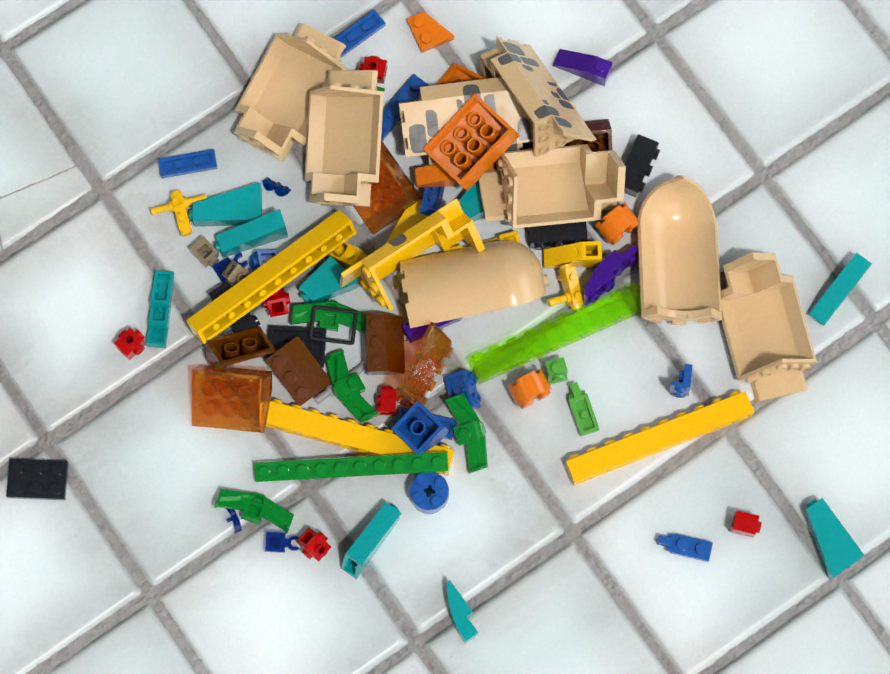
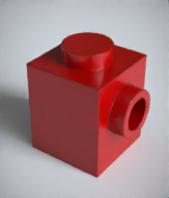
(745, 524)

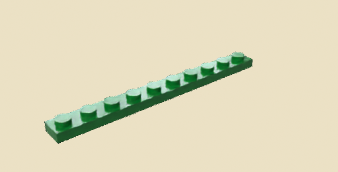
(351, 466)

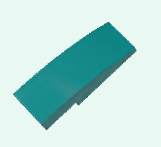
(460, 613)

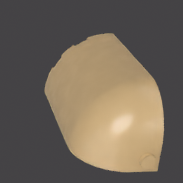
(679, 255)
(471, 282)

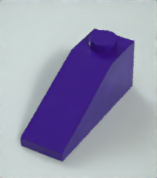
(584, 65)

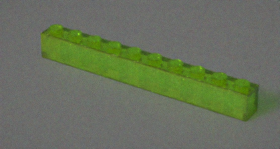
(556, 335)

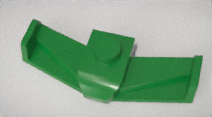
(328, 319)
(348, 387)
(469, 432)
(255, 507)

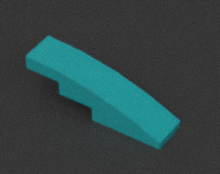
(840, 288)
(160, 309)

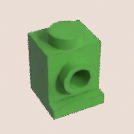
(556, 370)

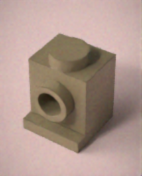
(201, 247)
(234, 271)

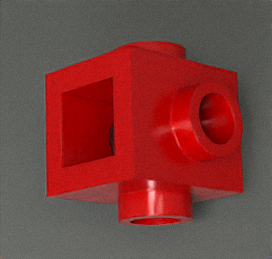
(377, 64)
(278, 303)
(125, 346)
(313, 544)

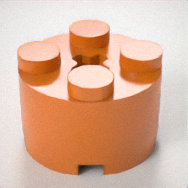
(616, 223)
(530, 387)

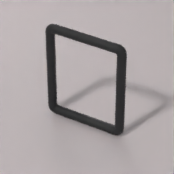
(336, 310)

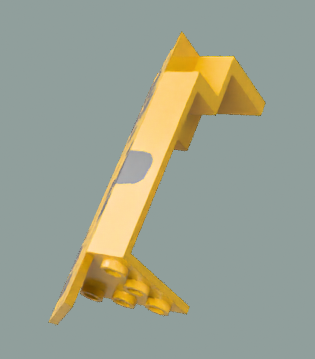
(442, 228)

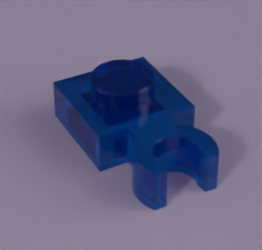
(222, 265)
(277, 542)

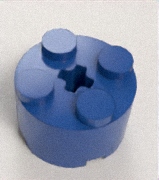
(420, 486)

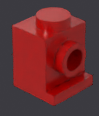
(387, 401)

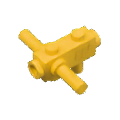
(179, 206)
(573, 294)

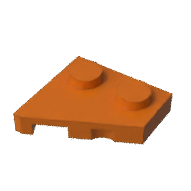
(428, 32)

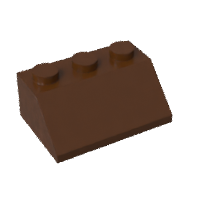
(603, 133)
(384, 344)
(238, 347)
(298, 370)

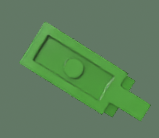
(582, 410)

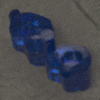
(279, 189)
(236, 521)

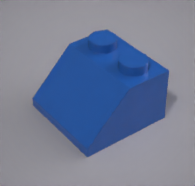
(420, 429)

